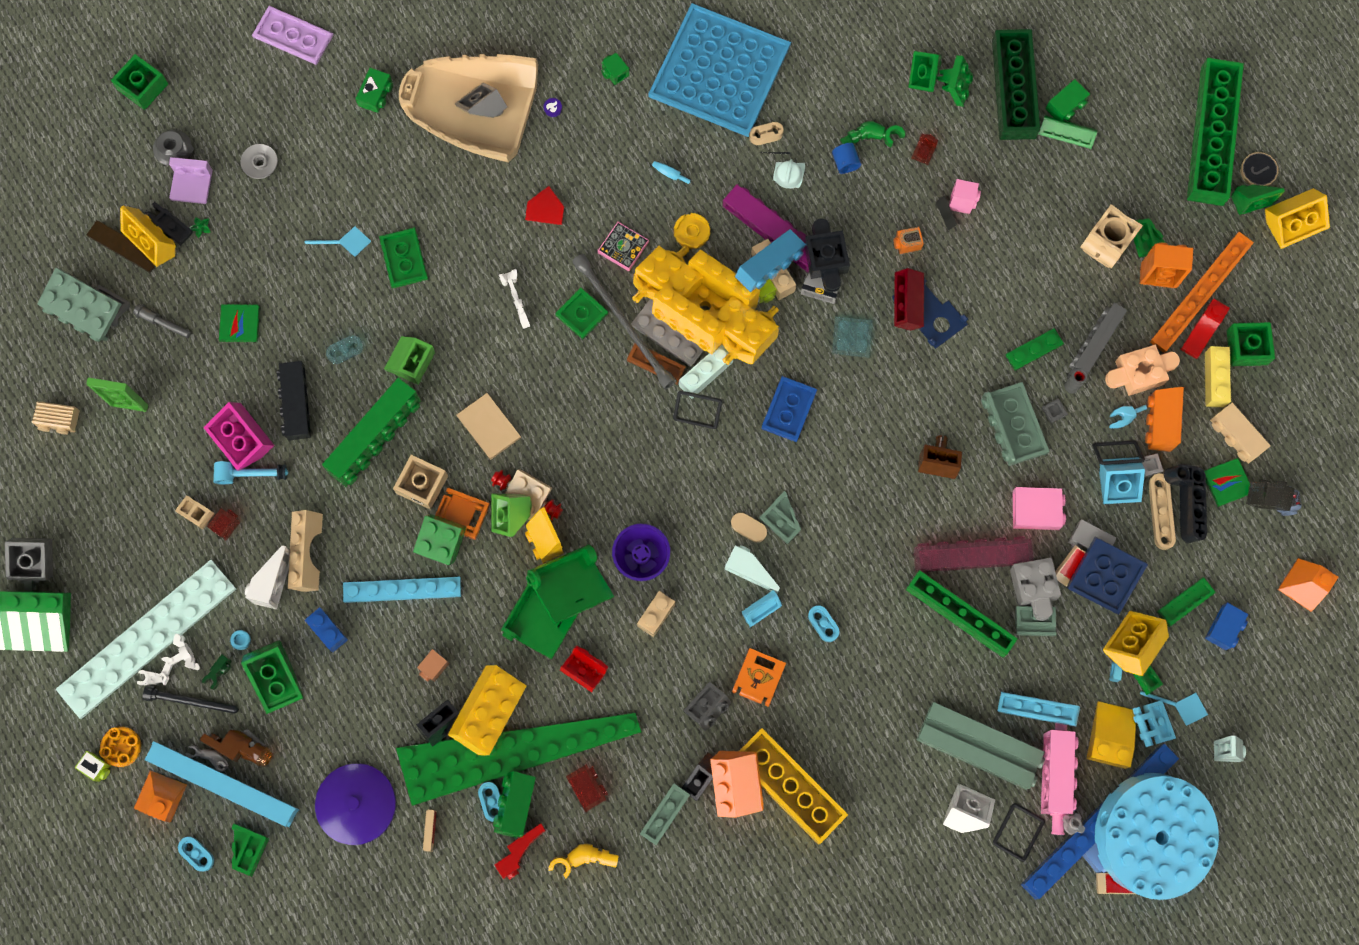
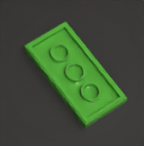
(117, 394)

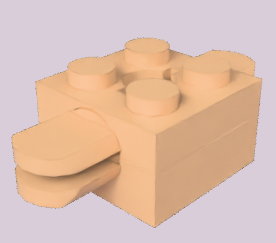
(1142, 370)

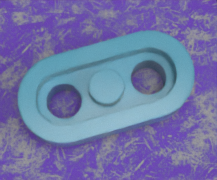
(821, 625)
(490, 802)
(196, 854)

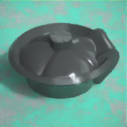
(172, 144)

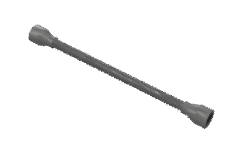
(583, 265)

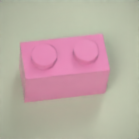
(964, 196)

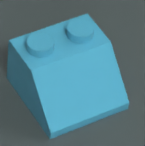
(1122, 482)

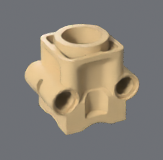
(1116, 226)

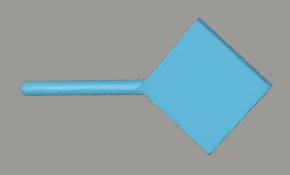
(353, 241)
(1189, 708)

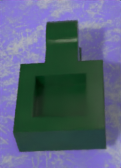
(220, 667)

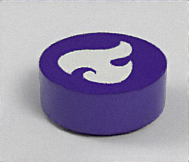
(552, 107)

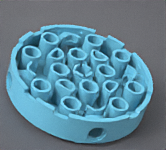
(1152, 864)

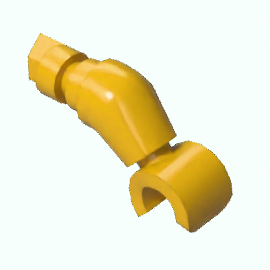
(584, 854)

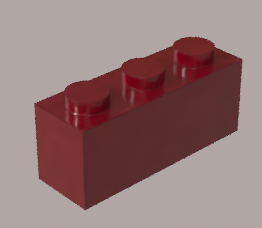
(909, 299)

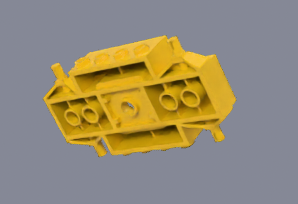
(682, 289)

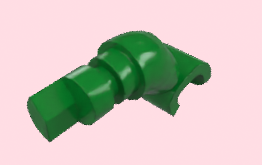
(873, 130)

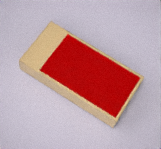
(1069, 565)
(429, 832)
(1107, 885)

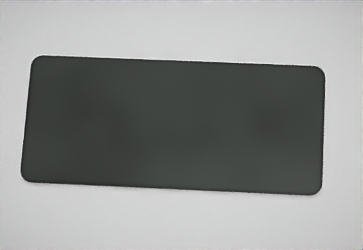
(946, 213)

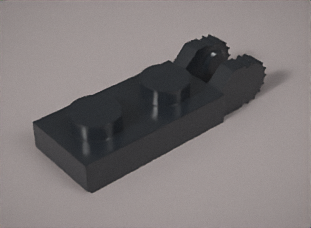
(170, 224)

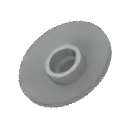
(255, 154)

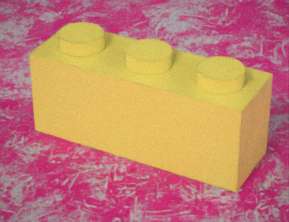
(1217, 377)

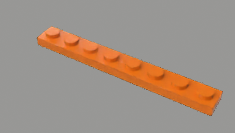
(1201, 292)

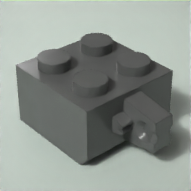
(29, 560)

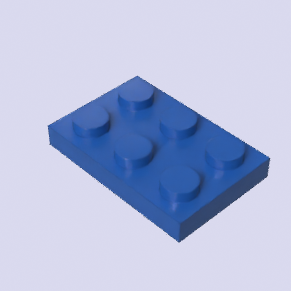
(789, 409)

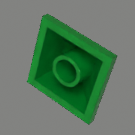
(924, 71)
(1255, 197)

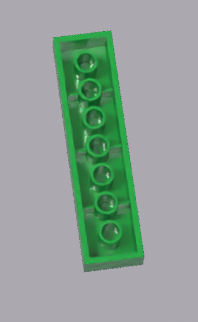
(1215, 132)

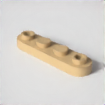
(1162, 512)

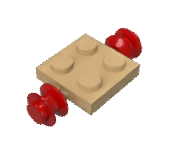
(530, 486)

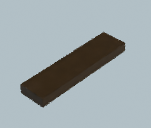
(119, 244)

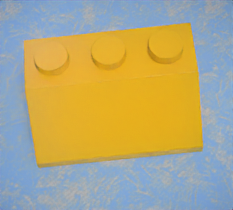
(1298, 217)
(146, 235)
(1137, 642)

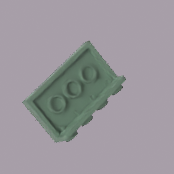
(79, 305)
(1015, 424)

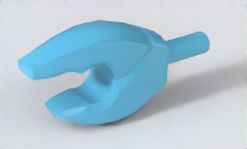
(670, 172)
(1127, 413)

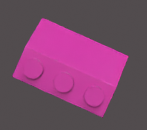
(238, 435)

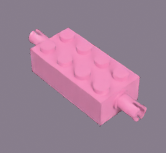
(1058, 775)

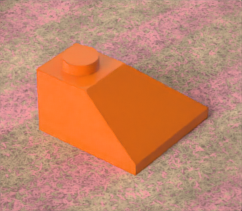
(1308, 583)
(160, 796)

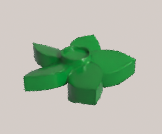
(200, 226)

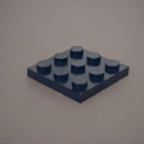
(1107, 575)

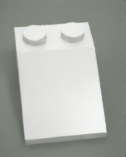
(269, 581)

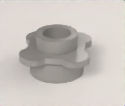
(1068, 824)

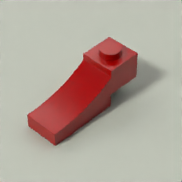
(1205, 328)
(509, 865)

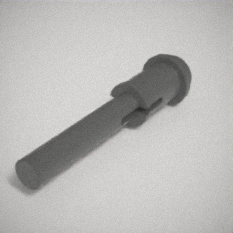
(153, 317)

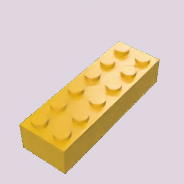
(794, 789)

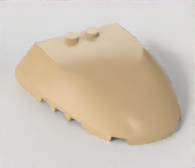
(434, 88)

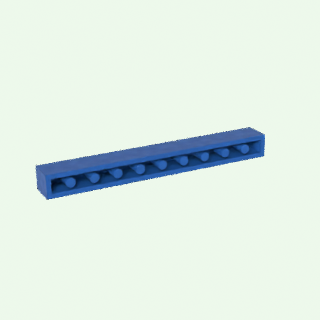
(1079, 843)

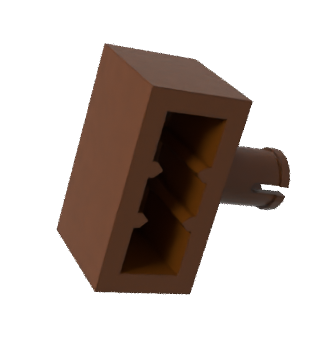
(939, 460)

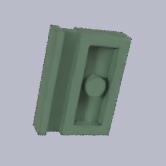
(1028, 625)

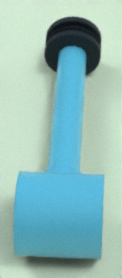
(225, 472)

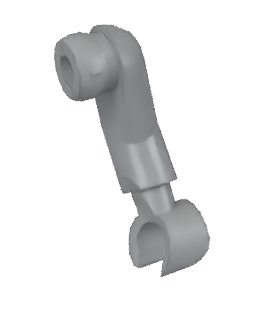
(212, 755)

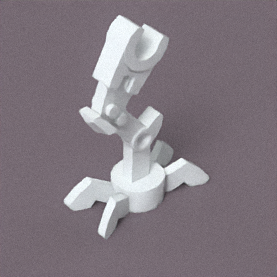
(508, 278)
(185, 653)

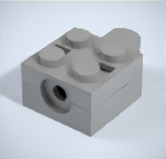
(1036, 586)

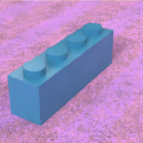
(770, 261)

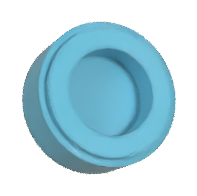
(240, 640)

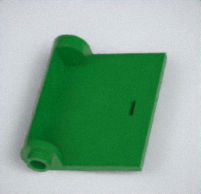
(567, 581)
(533, 626)

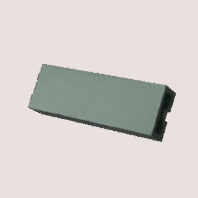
(981, 746)

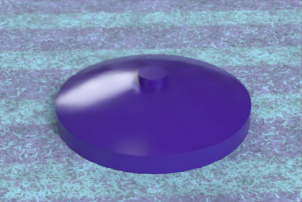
(355, 804)

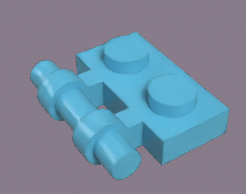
(1158, 722)

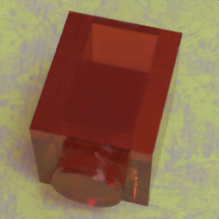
(224, 523)

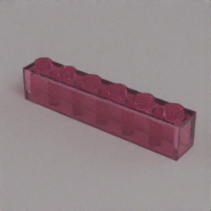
(972, 555)

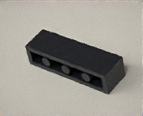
(294, 400)

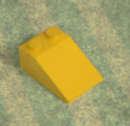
(543, 536)
(1112, 736)

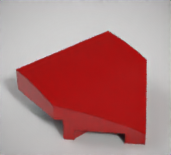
(545, 208)

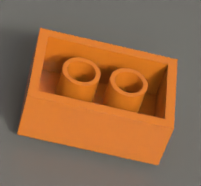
(1166, 265)

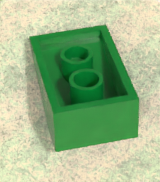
(272, 676)

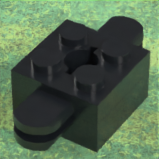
(826, 255)

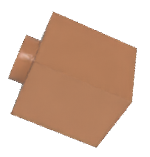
(432, 666)

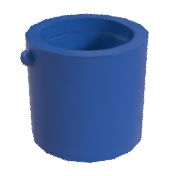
(846, 158)

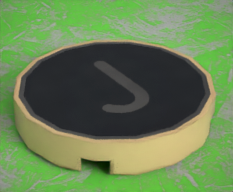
(1259, 169)

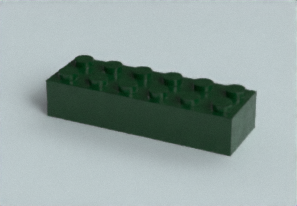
(1015, 84)

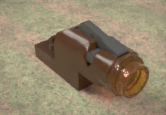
(240, 744)

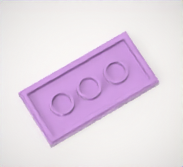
(292, 35)

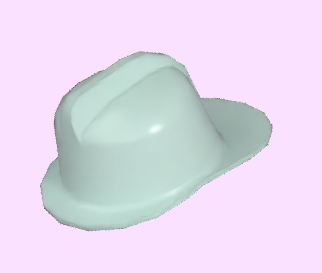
(789, 174)

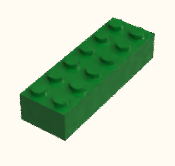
(372, 432)

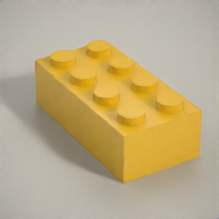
(487, 710)

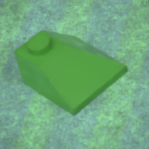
(509, 512)

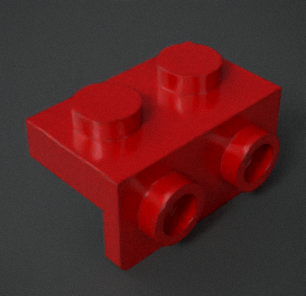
(584, 668)

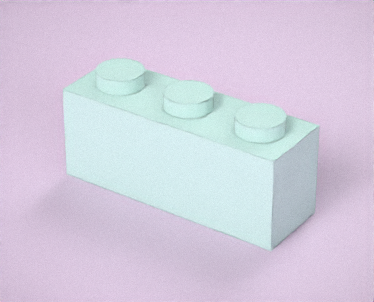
(704, 372)

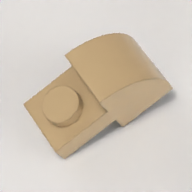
(194, 512)

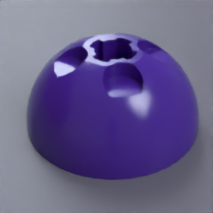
(642, 542)

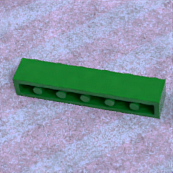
(961, 614)

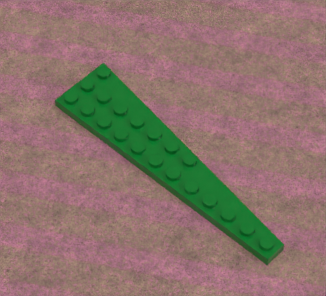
(453, 767)

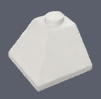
(968, 810)

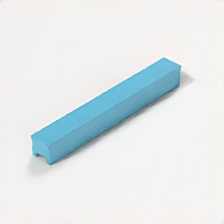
(221, 784)

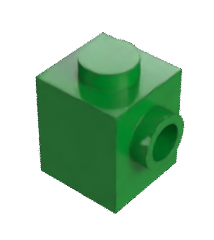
(614, 68)

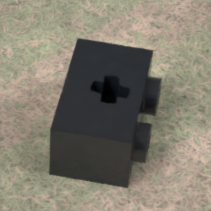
(438, 723)

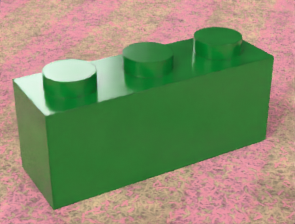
(514, 804)

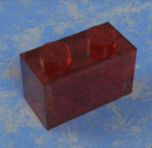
(586, 787)

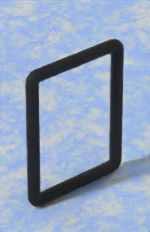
(702, 397)
(1118, 461)
(1033, 839)

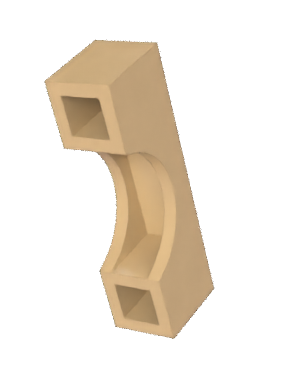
(302, 573)

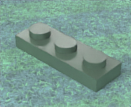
(664, 814)

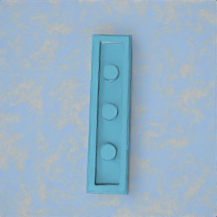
(1038, 709)

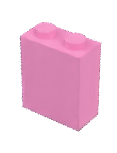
(1038, 508)

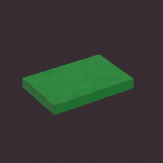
(403, 257)

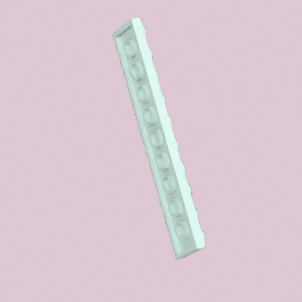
(145, 639)

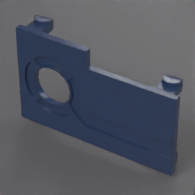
(933, 310)

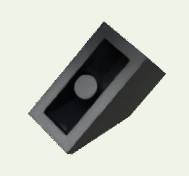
(699, 778)

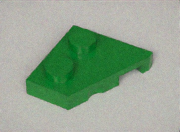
(1147, 237)
(247, 849)

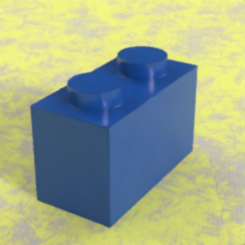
(1227, 626)
(326, 629)

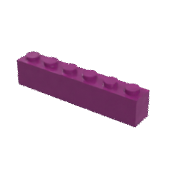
(760, 218)

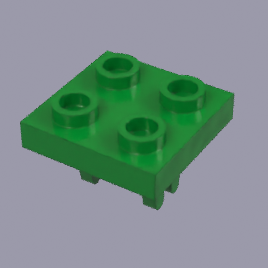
(958, 80)

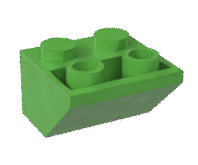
(410, 359)

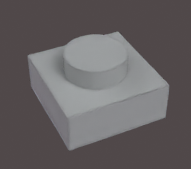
(1152, 465)

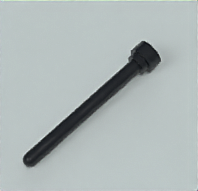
(152, 693)

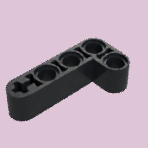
(1192, 500)

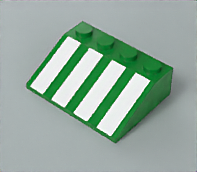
(35, 620)

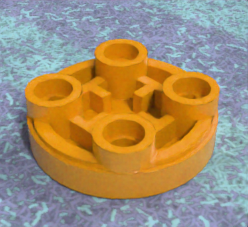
(120, 746)

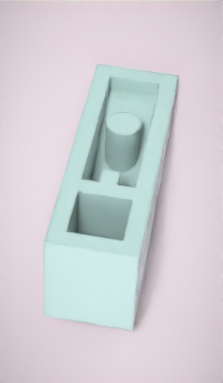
(748, 567)
(1229, 749)

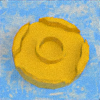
(686, 231)

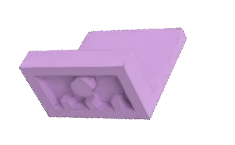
(190, 180)

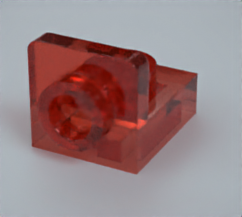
(925, 148)

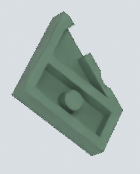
(781, 519)

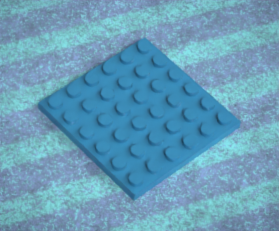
(719, 69)

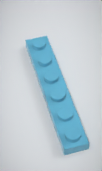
(401, 589)

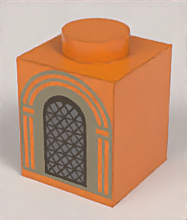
(908, 240)

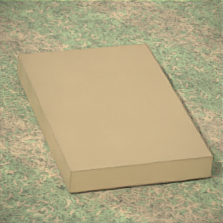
(488, 426)

